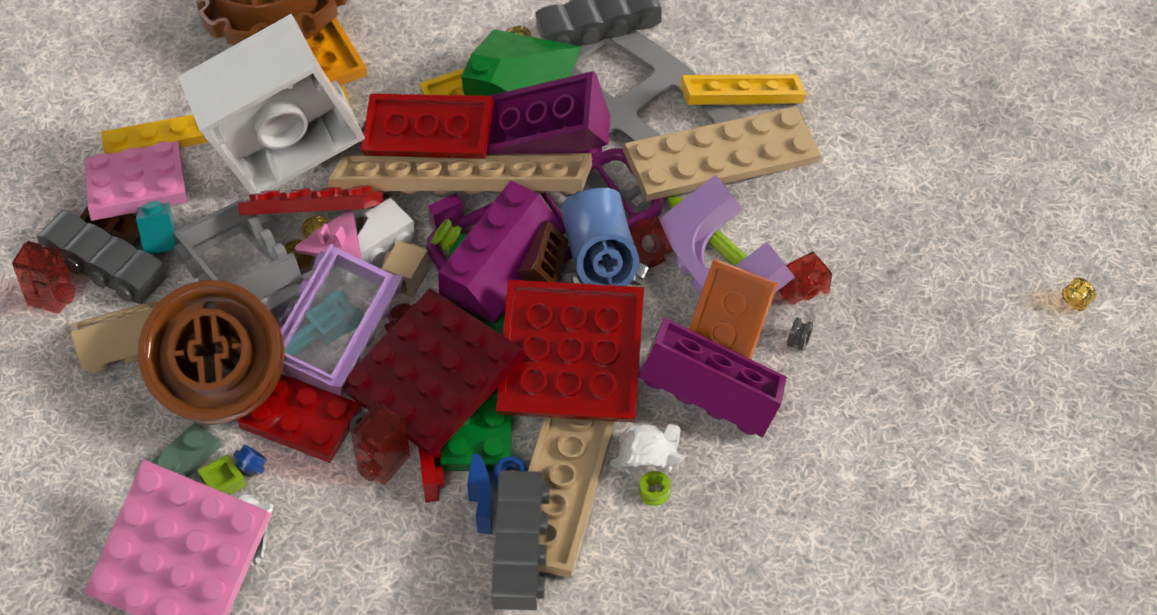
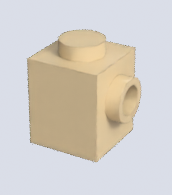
(410, 262)

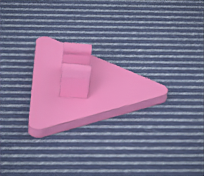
(339, 231)

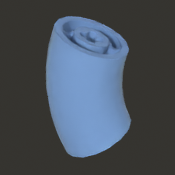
(600, 237)

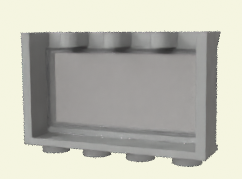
(237, 252)

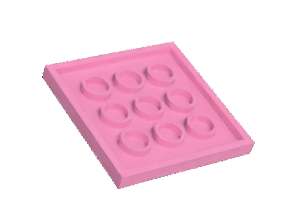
(177, 547)

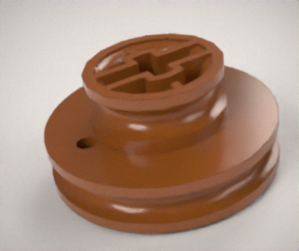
(184, 335)

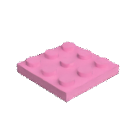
(133, 177)

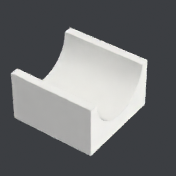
(270, 107)

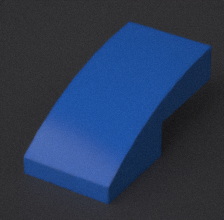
(480, 491)

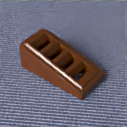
(531, 265)

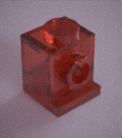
(810, 278)

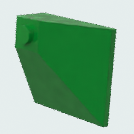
(514, 62)

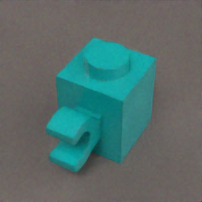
(156, 227)

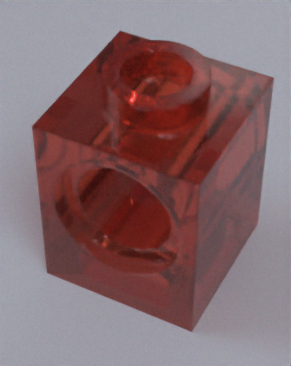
(652, 226)

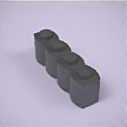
(591, 20)
(103, 257)
(518, 540)

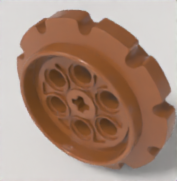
(243, 18)

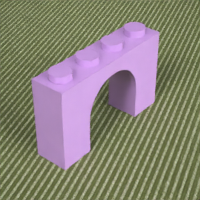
(697, 219)

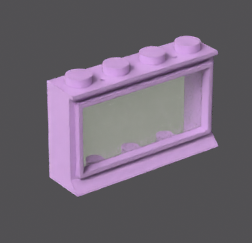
(335, 318)

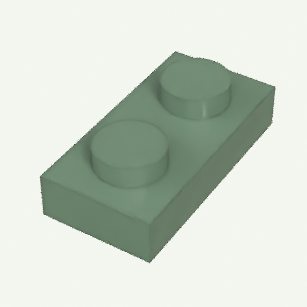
(188, 451)

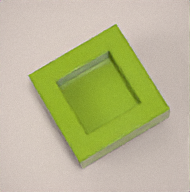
(222, 475)

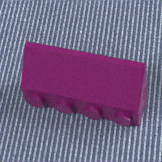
(550, 117)
(494, 251)
(713, 378)

